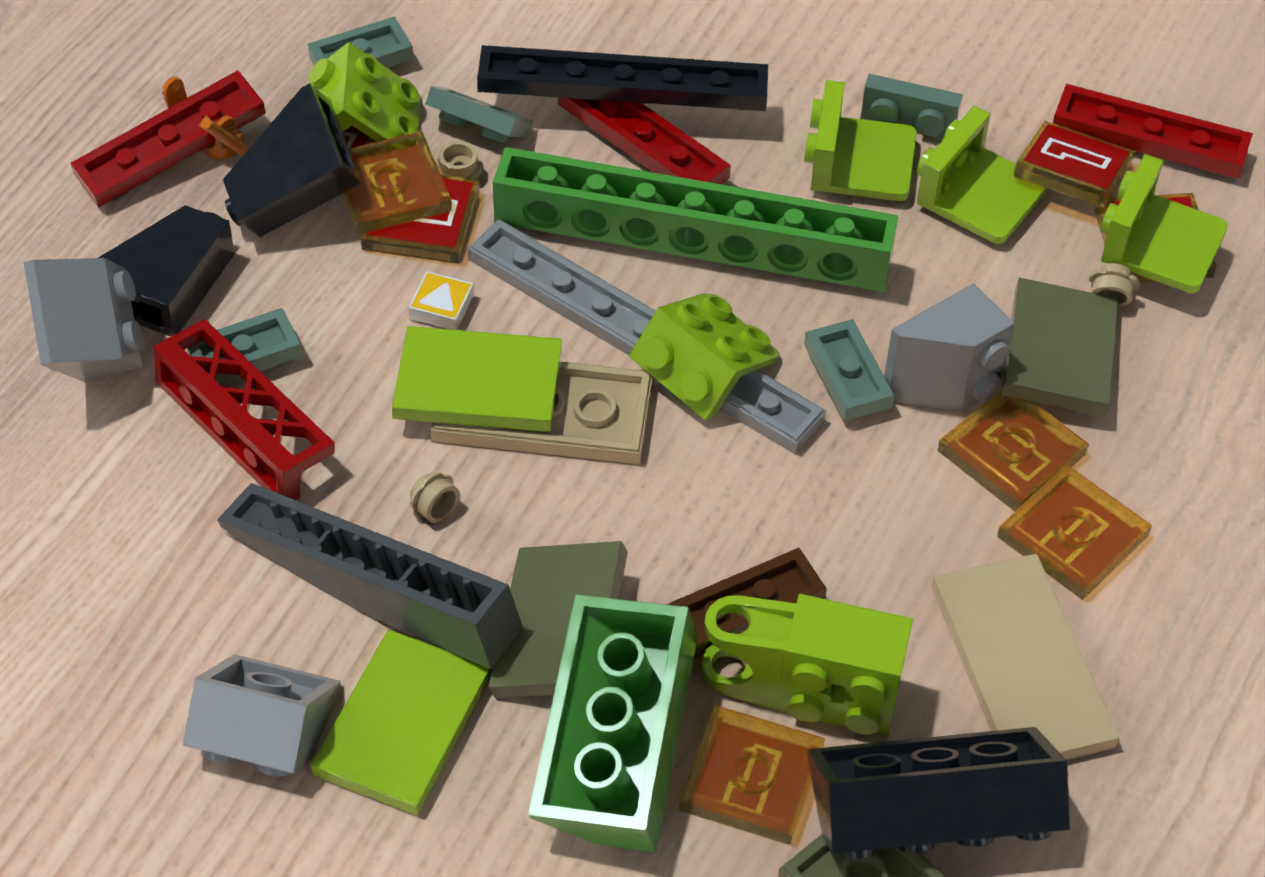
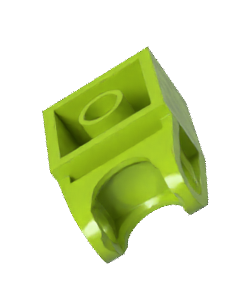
(812, 659)

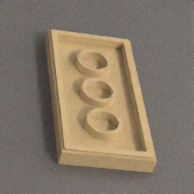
(595, 417)
(1024, 655)

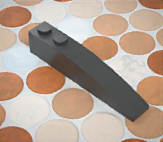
(380, 575)

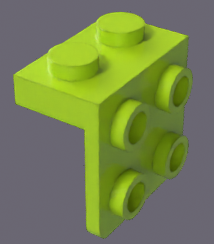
(367, 94)
(856, 153)
(973, 183)
(1160, 235)
(701, 351)

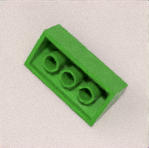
(615, 721)

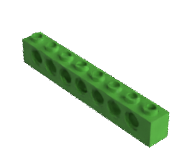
(695, 219)

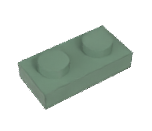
(381, 39)
(910, 104)
(461, 108)
(263, 340)
(848, 370)

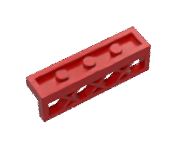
(229, 423)

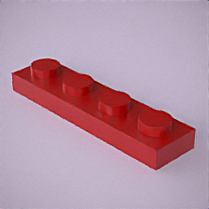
(1154, 131)
(165, 139)
(649, 139)

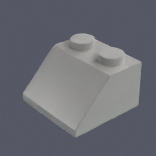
(84, 317)
(950, 353)
(259, 714)

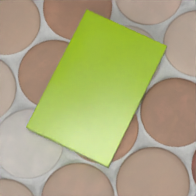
(477, 379)
(401, 722)

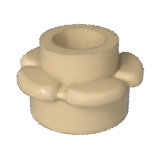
(459, 160)
(1114, 281)
(434, 497)

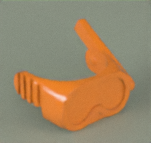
(228, 139)

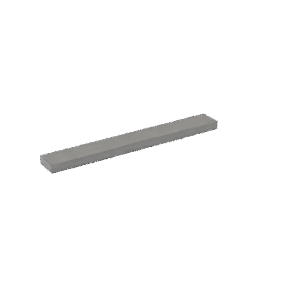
(621, 320)

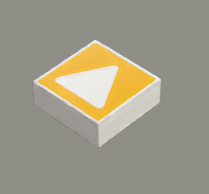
(441, 300)

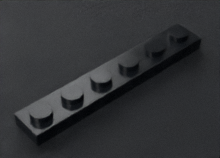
(623, 78)

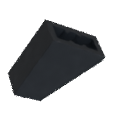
(291, 166)
(174, 266)

